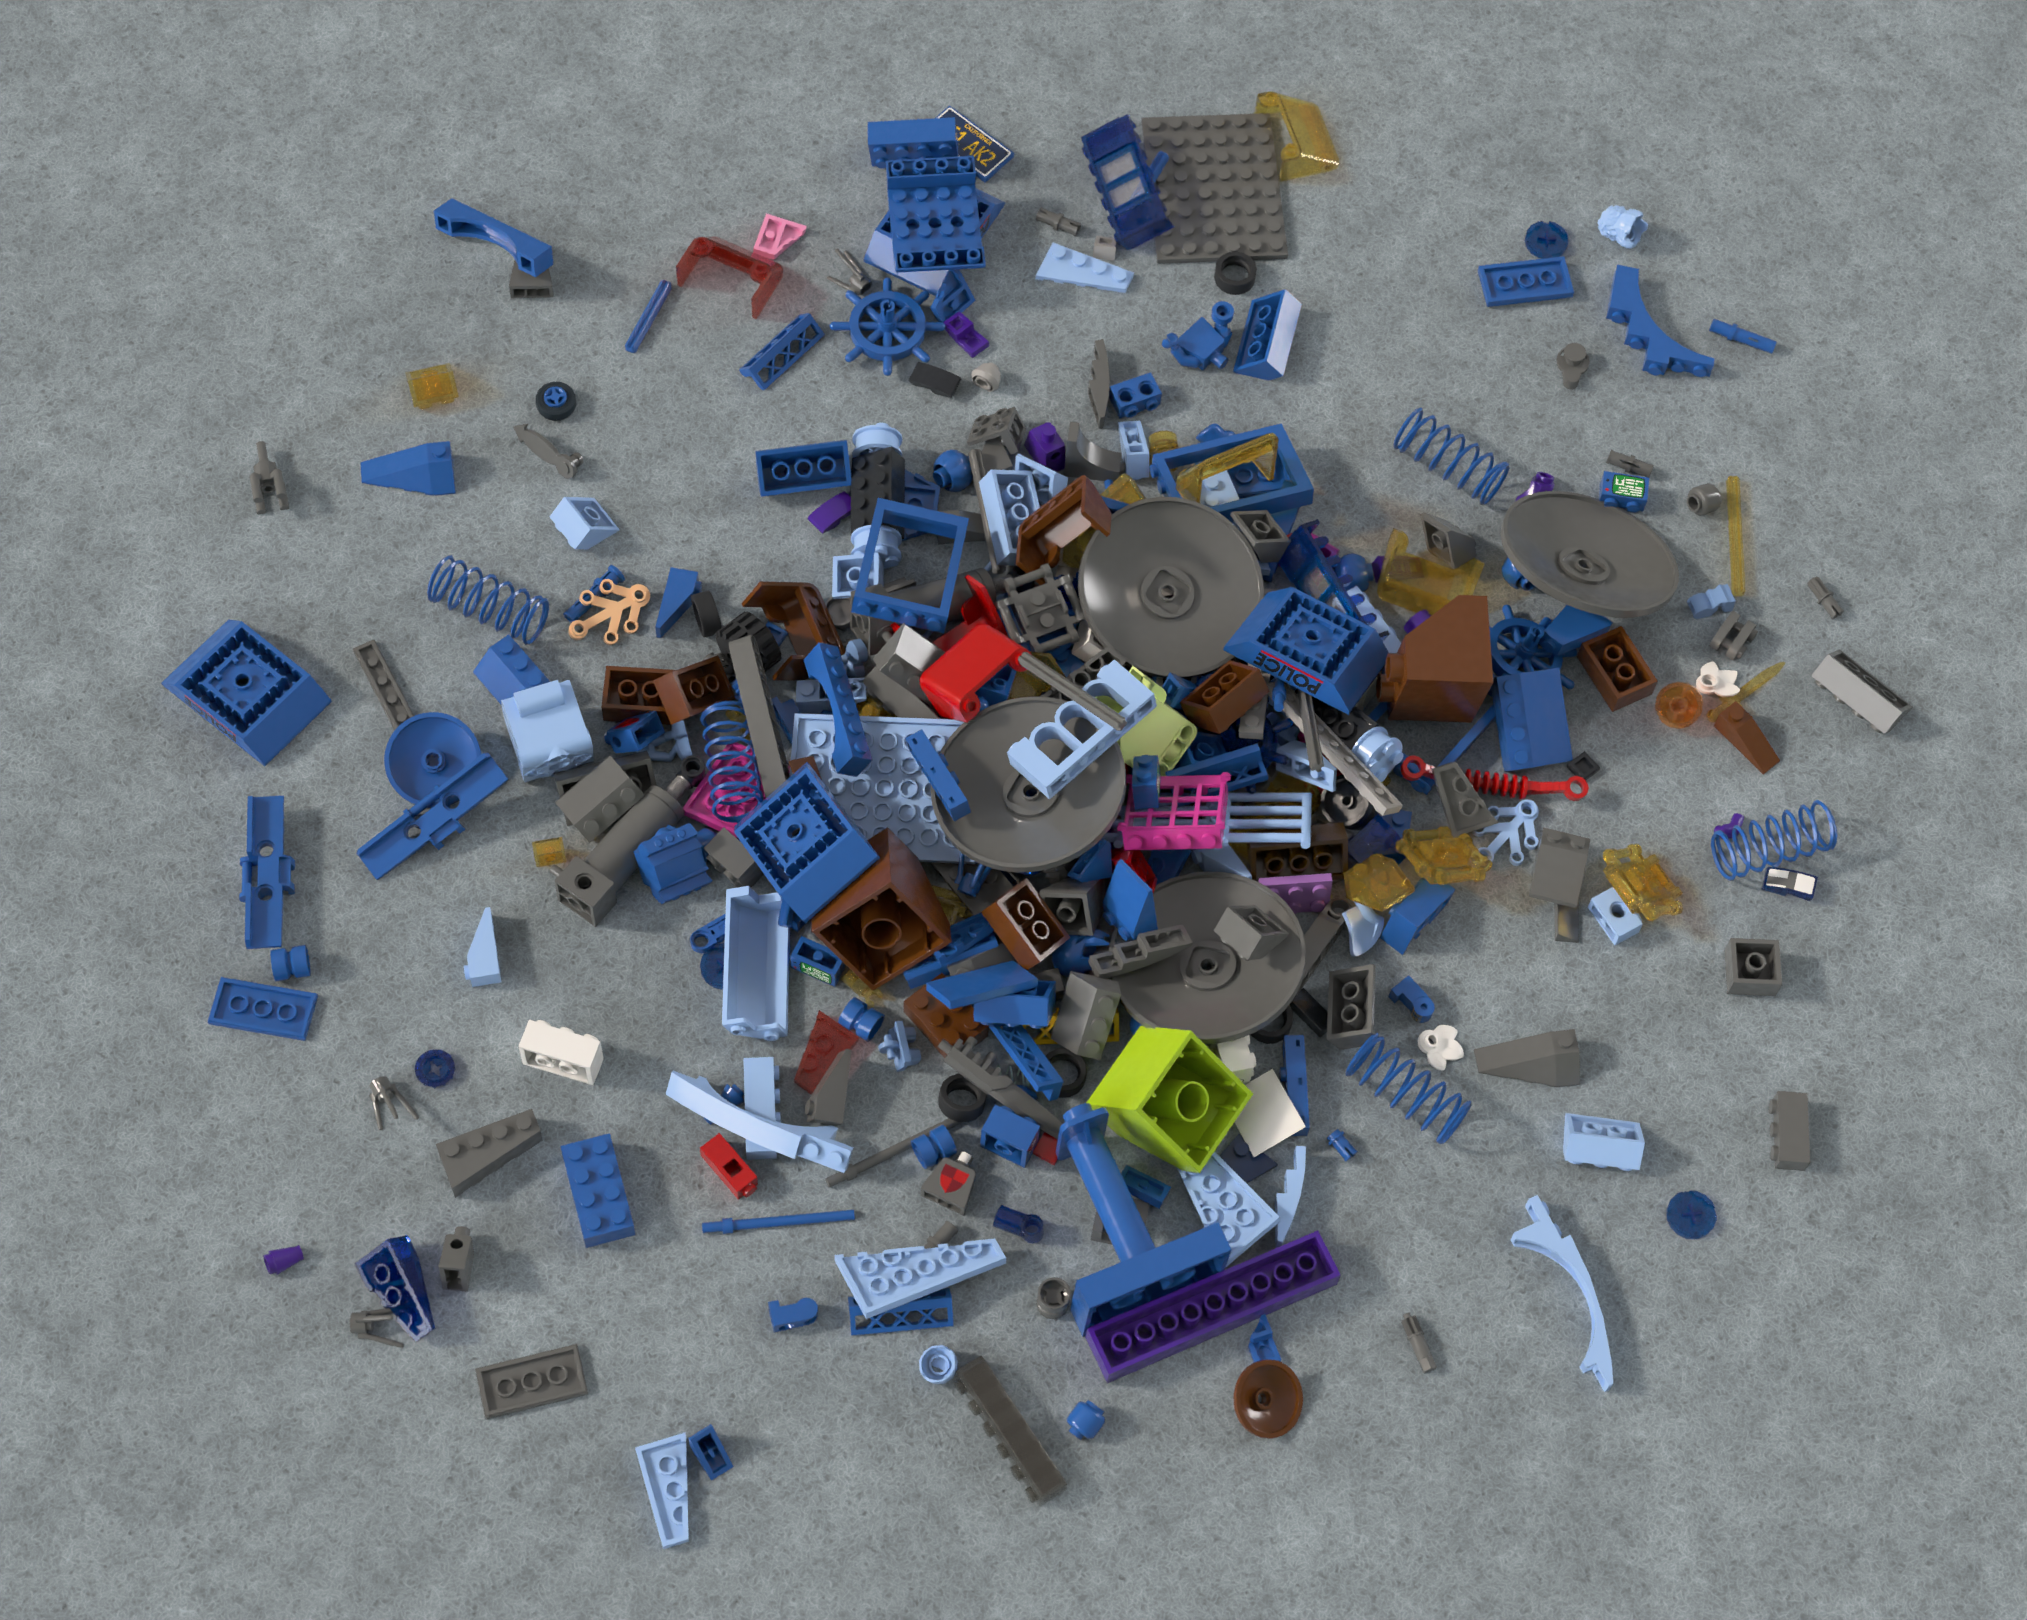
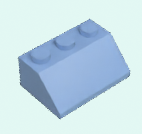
(1603, 1142)

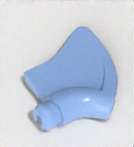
(1363, 928)

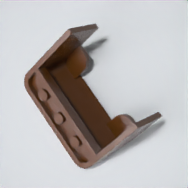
(1059, 523)
(804, 617)

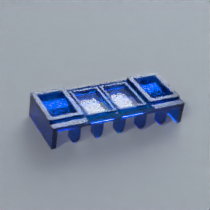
(1125, 183)
(1315, 577)

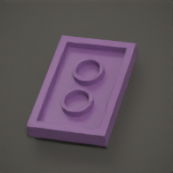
(1302, 892)

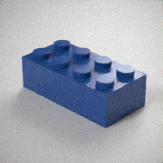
(912, 139)
(598, 1190)

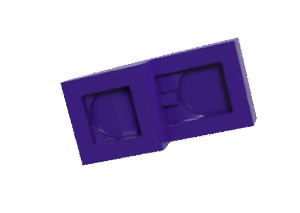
(965, 335)
(831, 512)

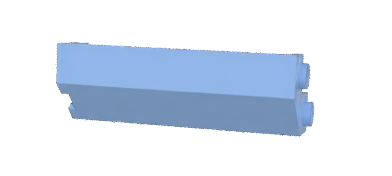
(755, 966)

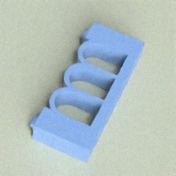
(1041, 771)

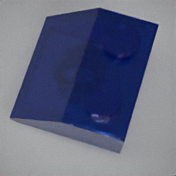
(1375, 838)

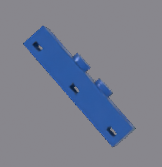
(936, 771)
(1295, 1077)

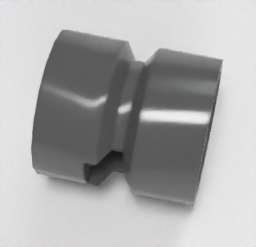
(1053, 1298)

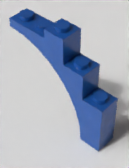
(1642, 332)

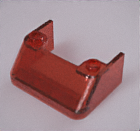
(761, 269)

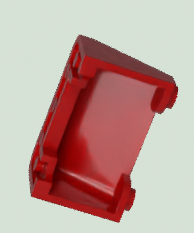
(965, 668)

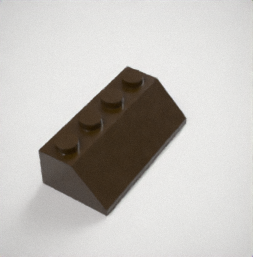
(1325, 855)

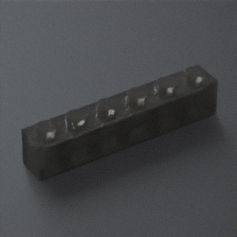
(1010, 1431)

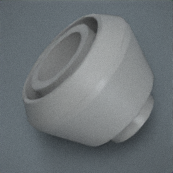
(987, 376)

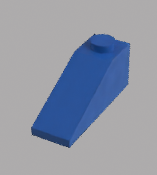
(676, 598)

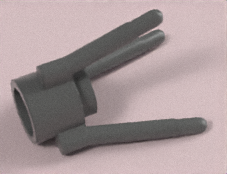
(859, 281)
(383, 1092)
(363, 1322)

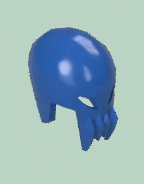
(1075, 953)

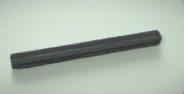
(979, 472)
(1072, 691)
(1310, 731)

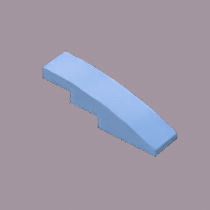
(1287, 1202)

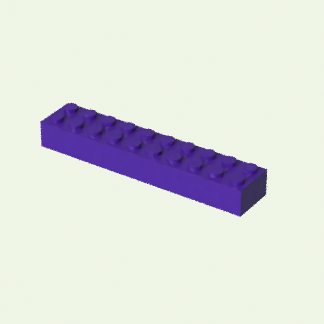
(1212, 1306)

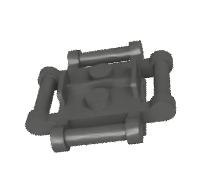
(1041, 610)

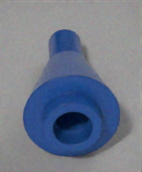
(732, 1095)

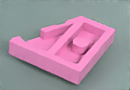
(777, 236)

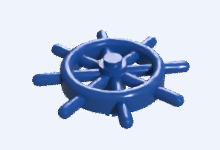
(887, 326)
(1523, 651)

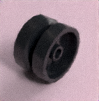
(1347, 805)

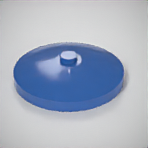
(427, 754)

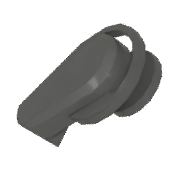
(1572, 364)

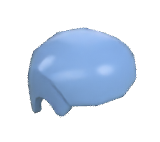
(942, 1358)

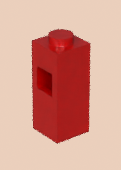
(729, 1166)

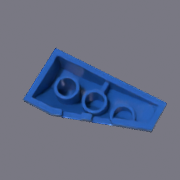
(418, 469)

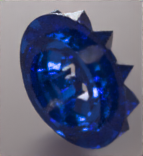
(438, 1058)

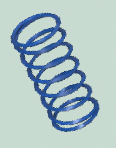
(1418, 423)
(479, 586)
(735, 769)
(1764, 856)
(1455, 1117)

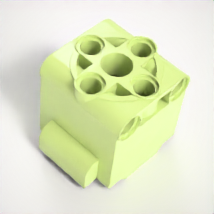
(1159, 733)

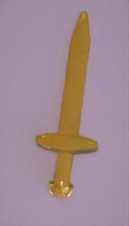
(1745, 691)

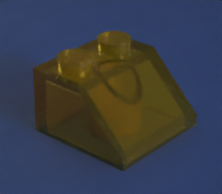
(432, 385)
(1377, 883)

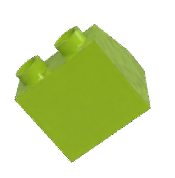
(1171, 1096)

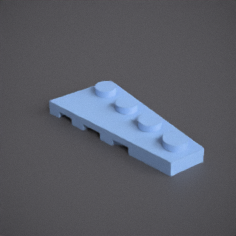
(1083, 270)
(665, 1478)

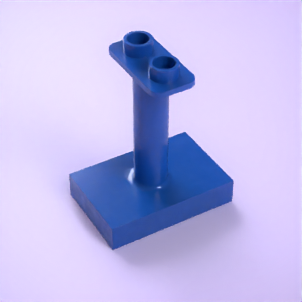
(1143, 1269)

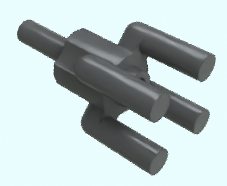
(267, 480)

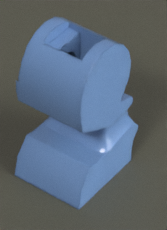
(1707, 603)

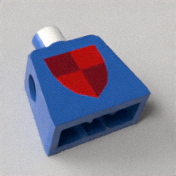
(624, 737)

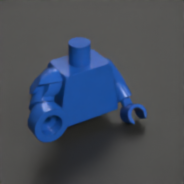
(1202, 342)

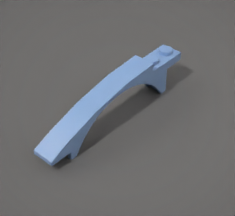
(790, 1140)
(1546, 1239)

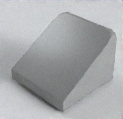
(1105, 248)

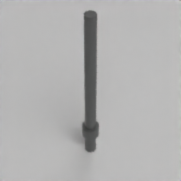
(853, 1170)

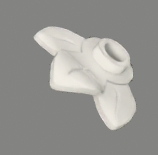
(1720, 681)
(1444, 1046)

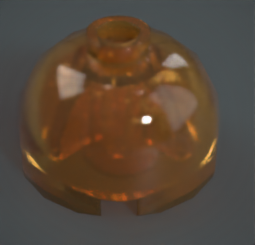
(1679, 705)

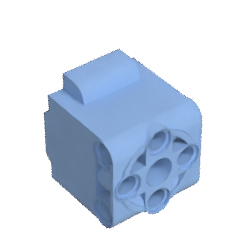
(547, 730)

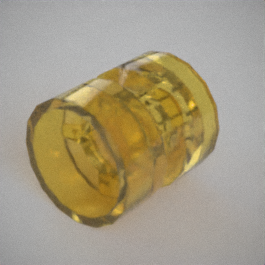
(1162, 442)

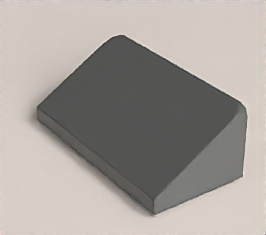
(1566, 923)

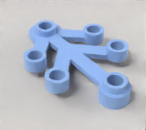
(1509, 830)

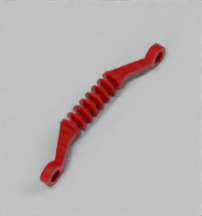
(1523, 787)

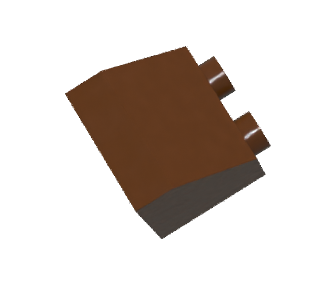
(1441, 666)
(884, 916)

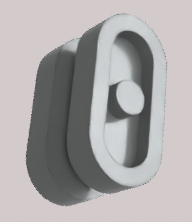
(1735, 648)

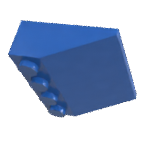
(1531, 719)

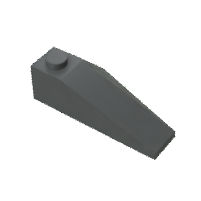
(1541, 1058)

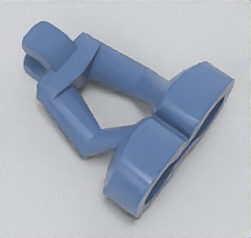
(854, 657)
(681, 747)

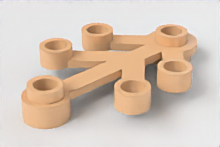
(612, 609)

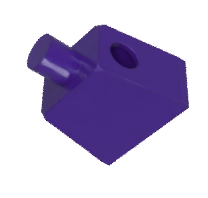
(1046, 447)

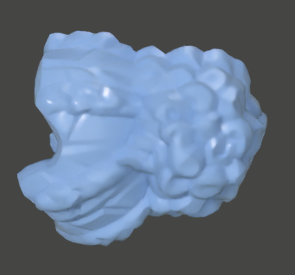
(1622, 225)

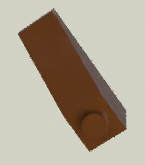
(1747, 737)

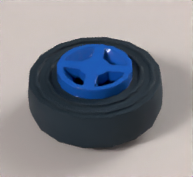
(552, 393)

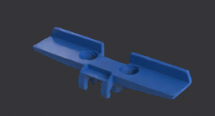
(265, 829)
(393, 843)

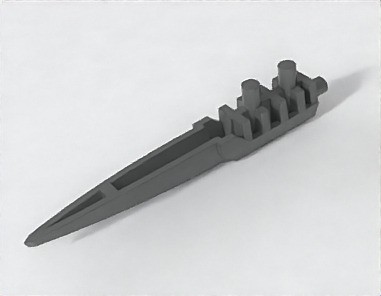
(998, 1086)

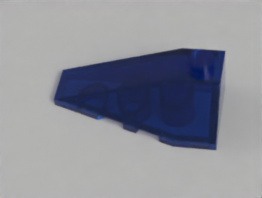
(398, 1280)

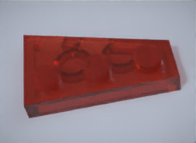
(824, 1044)

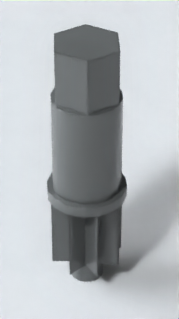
(1418, 1342)

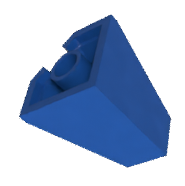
(1572, 629)

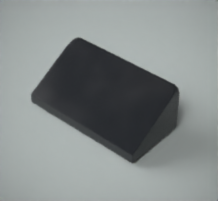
(1310, 1012)

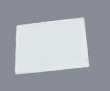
(1267, 1115)

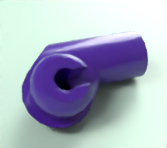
(1737, 819)

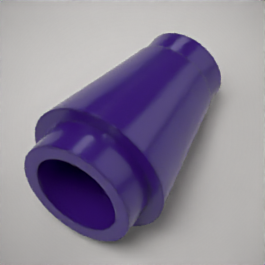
(282, 1259)

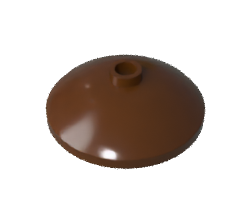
(1279, 1403)

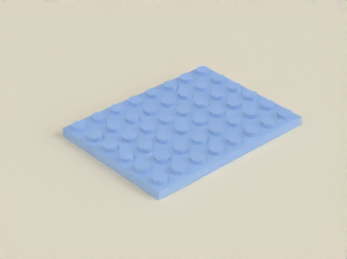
(892, 786)

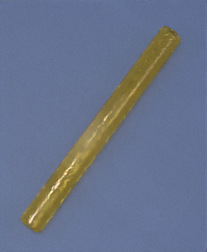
(1735, 536)

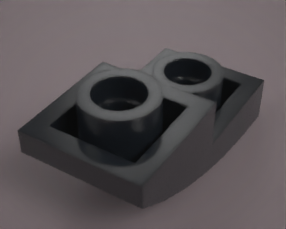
(934, 378)

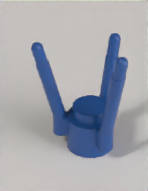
(970, 883)

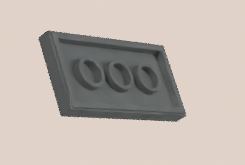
(531, 1381)

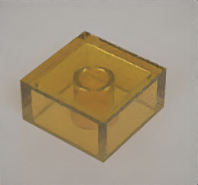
(549, 852)

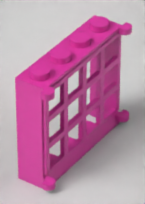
(1178, 836)

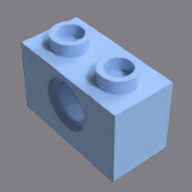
(1616, 928)

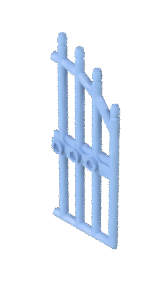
(1303, 823)

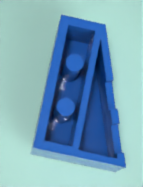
(1415, 913)

